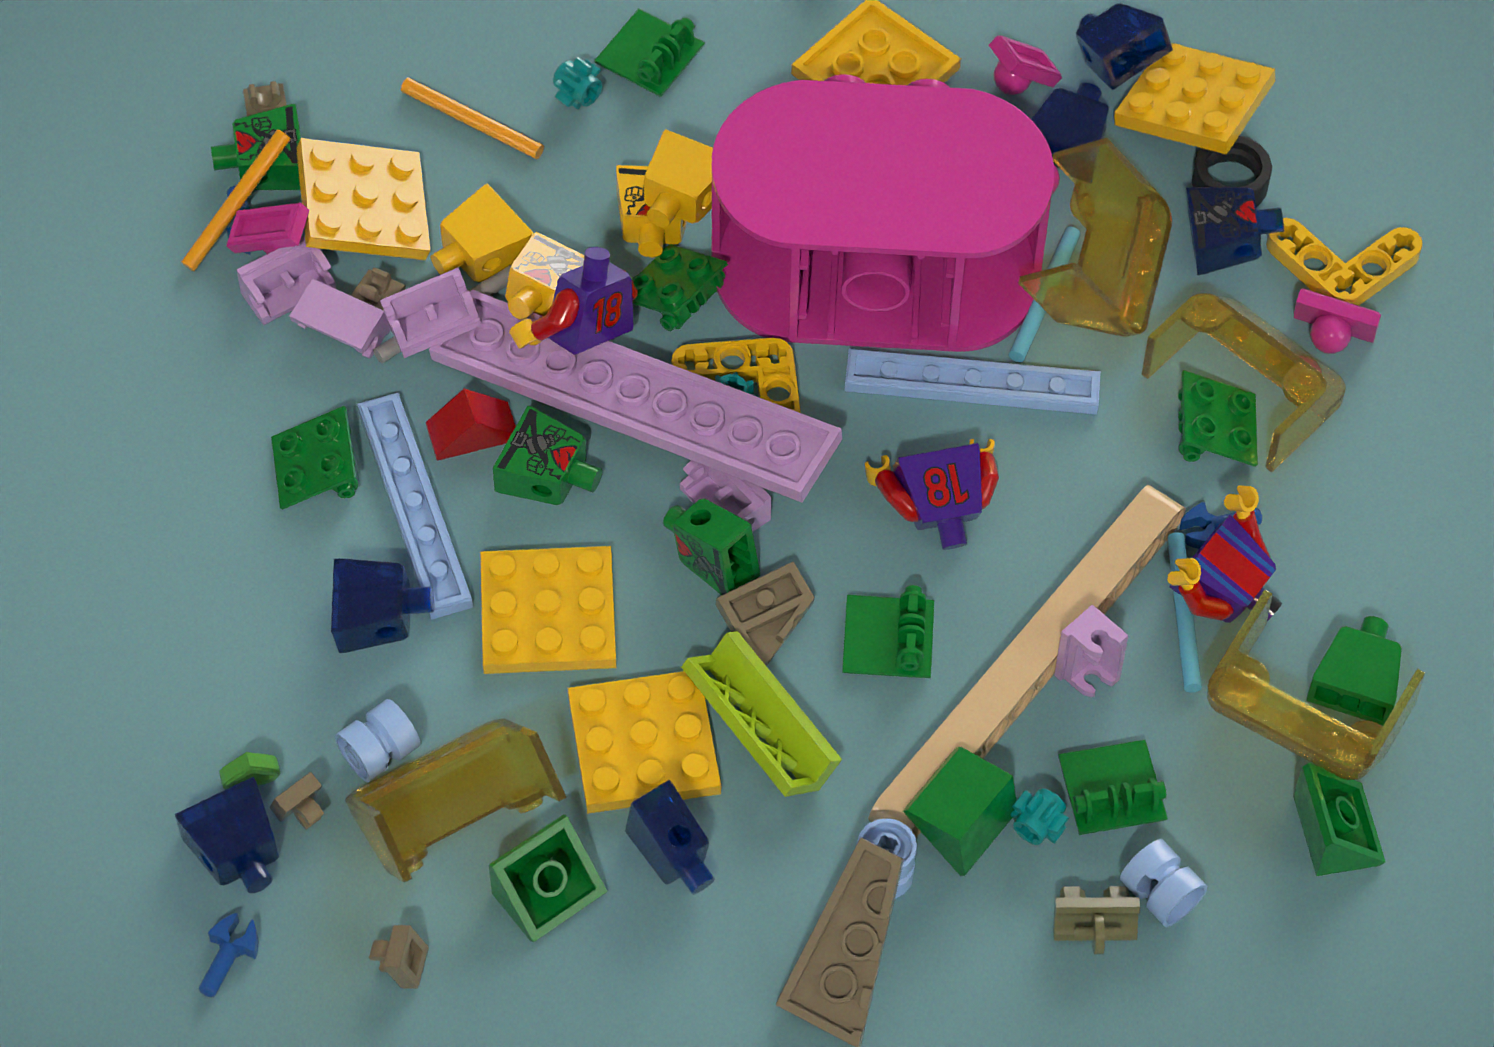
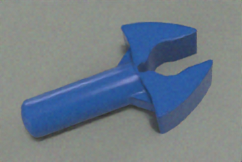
(1200, 517)
(228, 951)

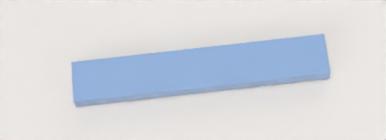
(972, 381)
(414, 504)

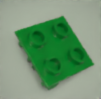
(651, 51)
(678, 284)
(1216, 420)
(315, 459)
(889, 635)
(1113, 787)

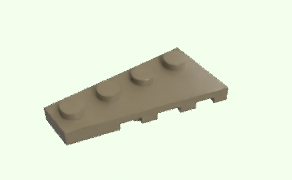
(843, 955)

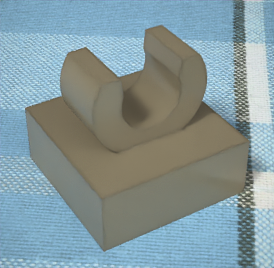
(264, 98)
(376, 286)
(299, 801)
(401, 956)

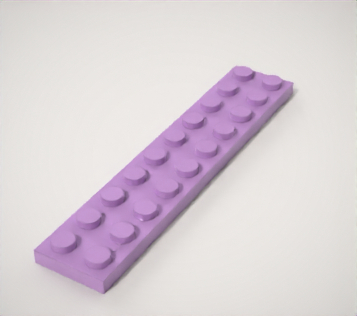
(649, 402)

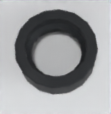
(1244, 152)

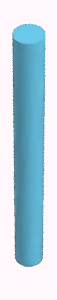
(1036, 312)
(1185, 622)

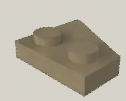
(767, 609)

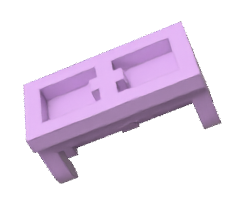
(279, 279)
(431, 312)
(341, 317)
(728, 492)
(1091, 647)

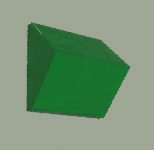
(963, 807)
(1336, 822)
(545, 879)

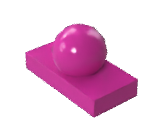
(1021, 65)
(267, 228)
(1335, 321)

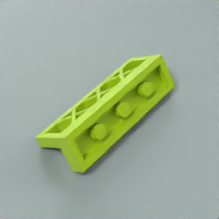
(766, 713)

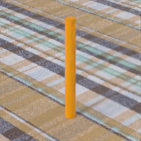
(472, 118)
(235, 200)

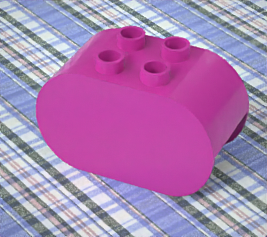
(879, 213)

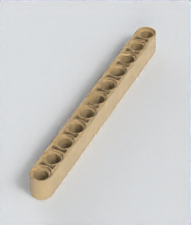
(1032, 655)

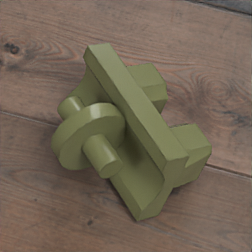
(1096, 919)

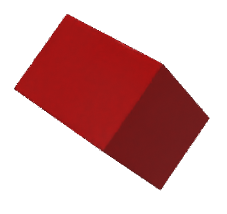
(469, 424)

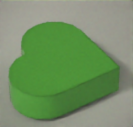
(260, 766)

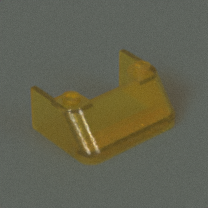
(1121, 249)
(1300, 375)
(1243, 694)
(452, 789)

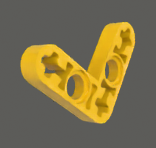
(1341, 274)
(764, 373)

